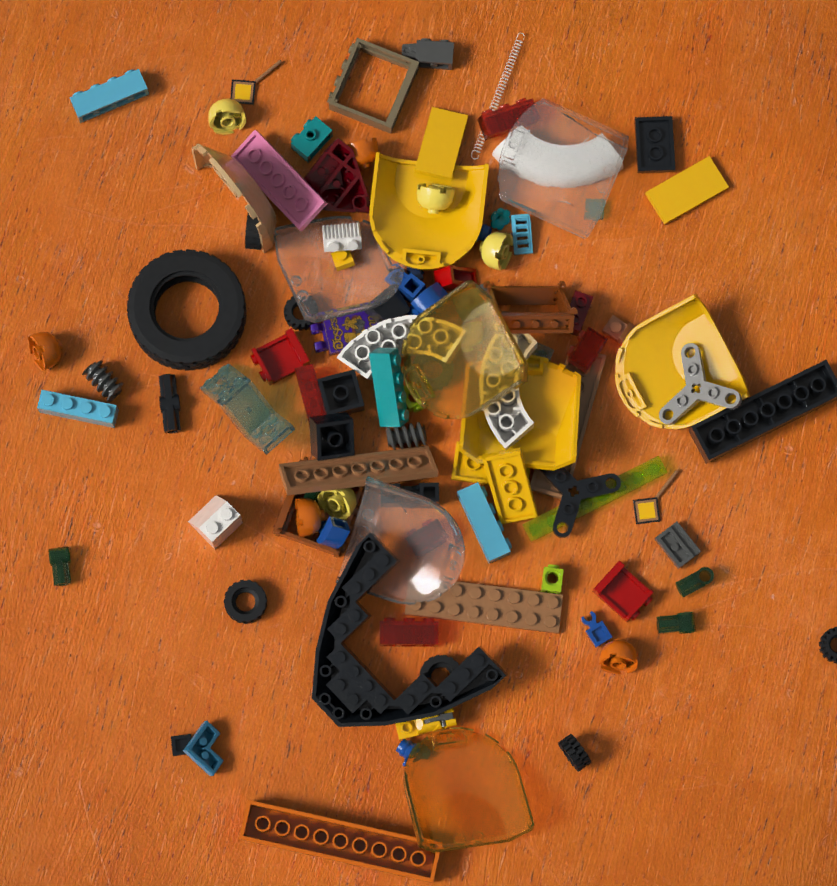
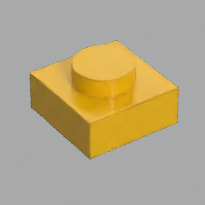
(342, 260)

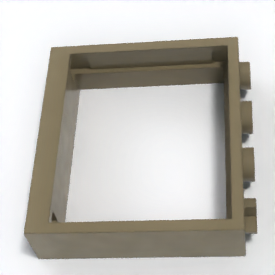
(347, 66)

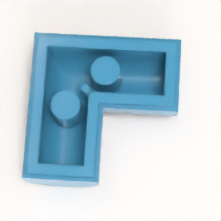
(199, 748)

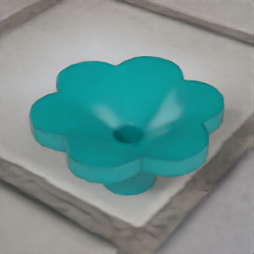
(500, 218)

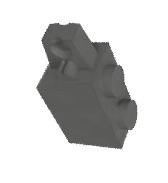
(430, 53)

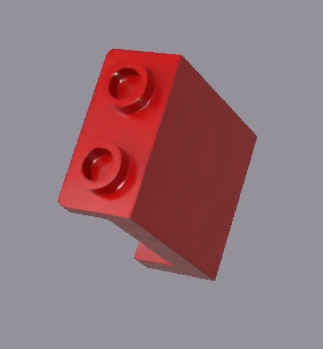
(279, 357)
(623, 592)

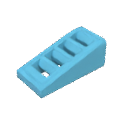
(521, 218)

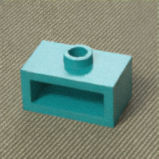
(311, 138)

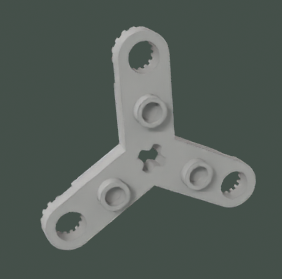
(709, 392)

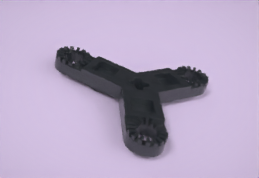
(587, 489)

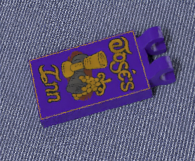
(340, 331)

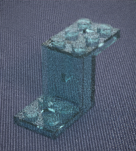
(247, 408)

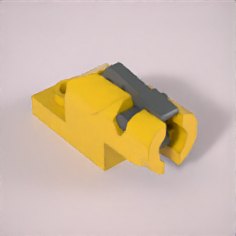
(425, 725)

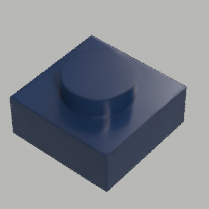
(416, 272)

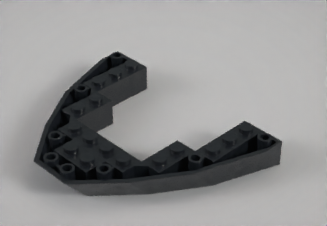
(349, 689)

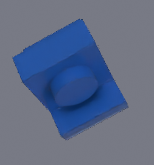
(411, 287)
(427, 298)
(333, 532)

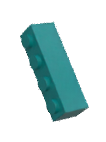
(389, 387)

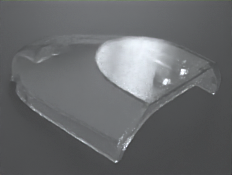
(314, 278)
(417, 534)

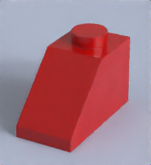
(453, 276)

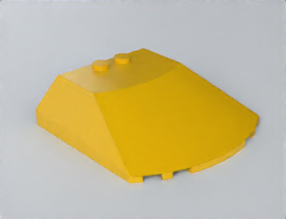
(551, 403)

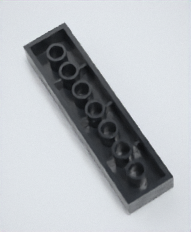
(765, 412)

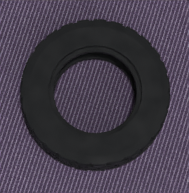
(178, 268)

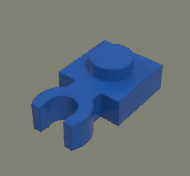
(597, 632)

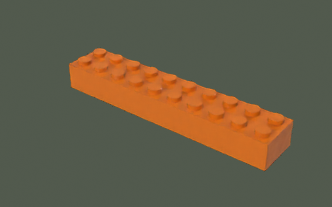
(337, 841)

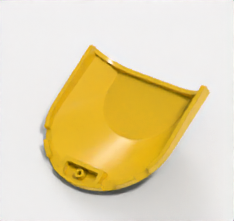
(408, 230)
(652, 368)

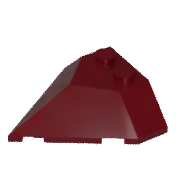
(339, 180)

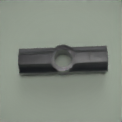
(169, 403)

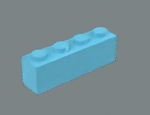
(109, 95)
(78, 408)
(483, 522)

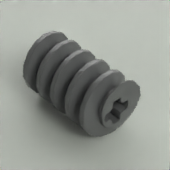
(103, 380)
(406, 435)

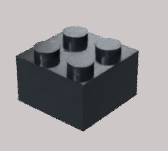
(341, 393)
(332, 436)

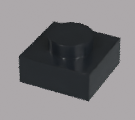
(179, 743)

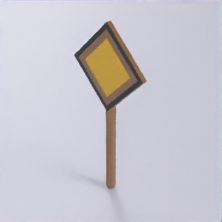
(244, 91)
(647, 509)

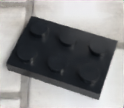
(654, 144)

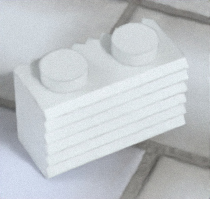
(342, 237)

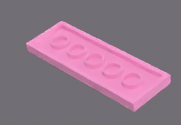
(279, 180)

